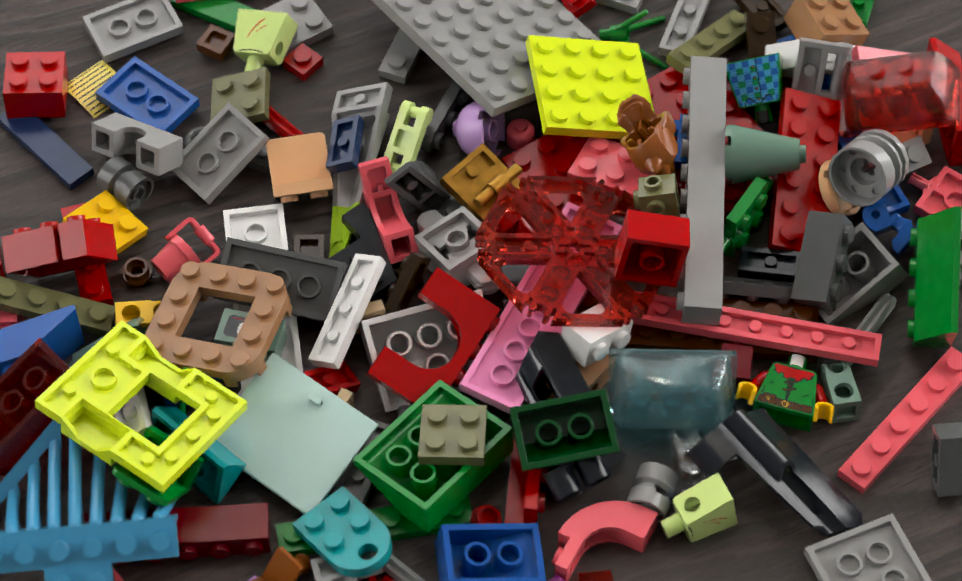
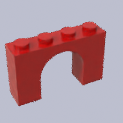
(471, 319)

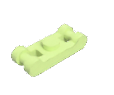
(408, 139)

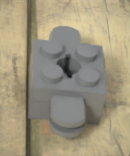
(452, 248)

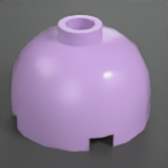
(478, 127)

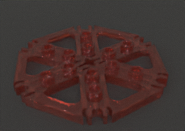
(552, 248)

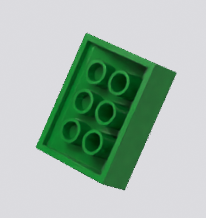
(935, 279)
(428, 491)

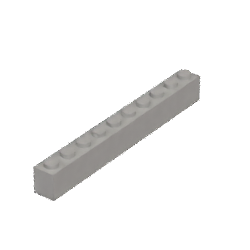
(704, 189)

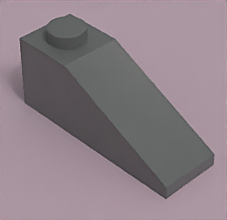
(418, 185)

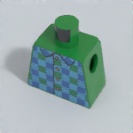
(757, 85)

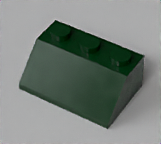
(564, 430)

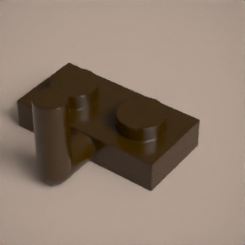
(409, 280)

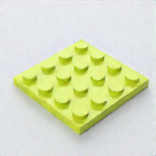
(584, 84)

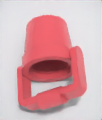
(177, 251)

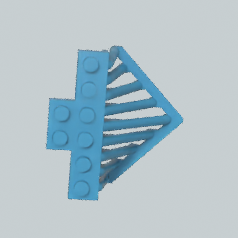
(78, 548)

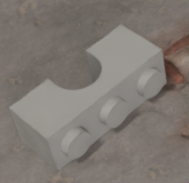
(154, 148)

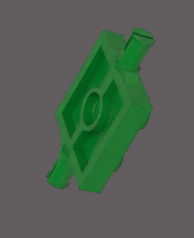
(746, 215)

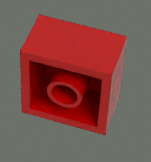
(35, 84)
(652, 248)

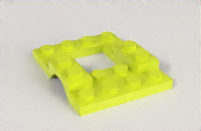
(109, 377)

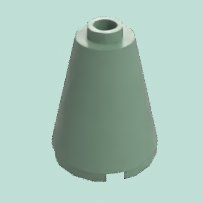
(759, 154)

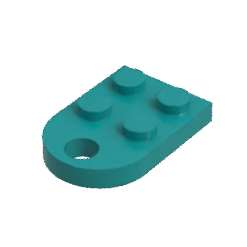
(344, 530)

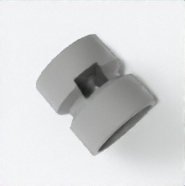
(654, 487)

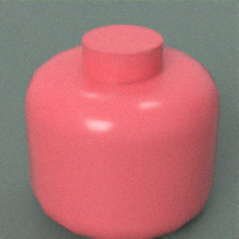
(519, 133)

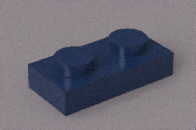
(345, 144)

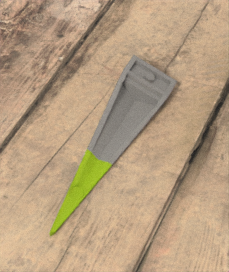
(372, 105)

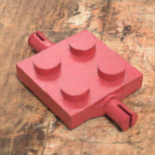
(938, 193)

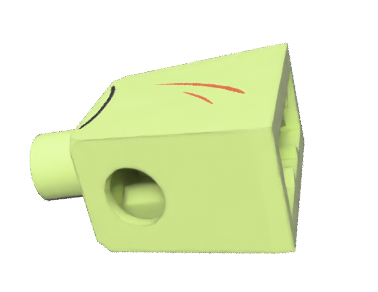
(263, 37)
(701, 510)

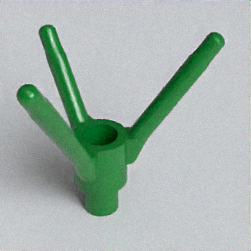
(622, 31)

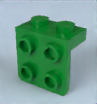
(175, 490)

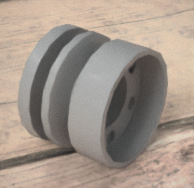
(868, 167)

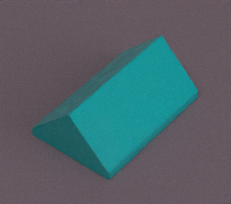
(221, 464)

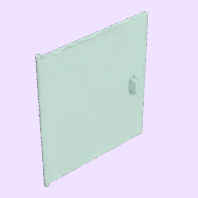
(294, 439)

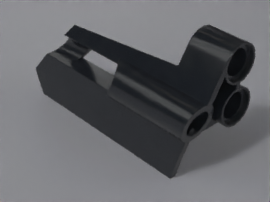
(564, 379)
(773, 458)

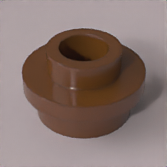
(135, 265)

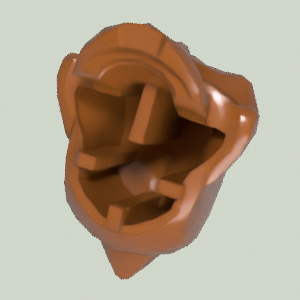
(649, 136)

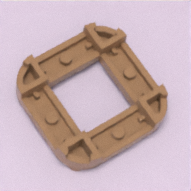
(254, 339)

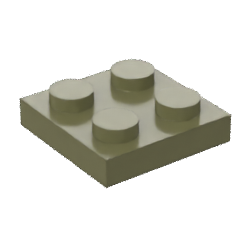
(245, 91)
(452, 435)

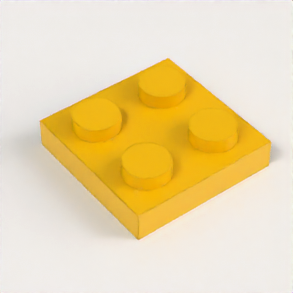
(126, 226)

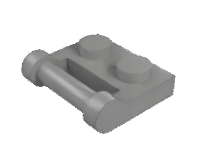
(811, 66)

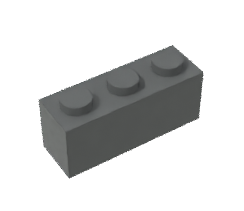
(822, 260)

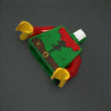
(788, 394)

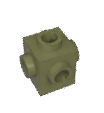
(658, 195)

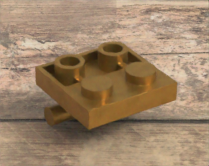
(480, 180)

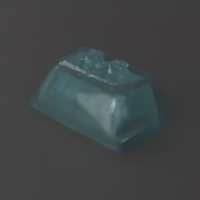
(671, 388)

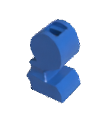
(878, 221)

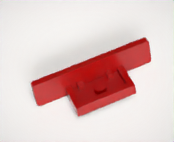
(523, 492)

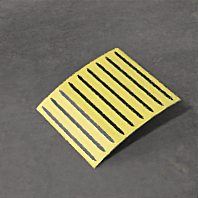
(87, 83)

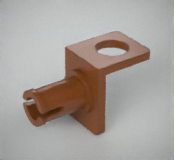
(285, 567)

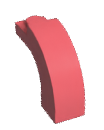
(386, 210)
(601, 523)

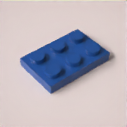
(147, 96)

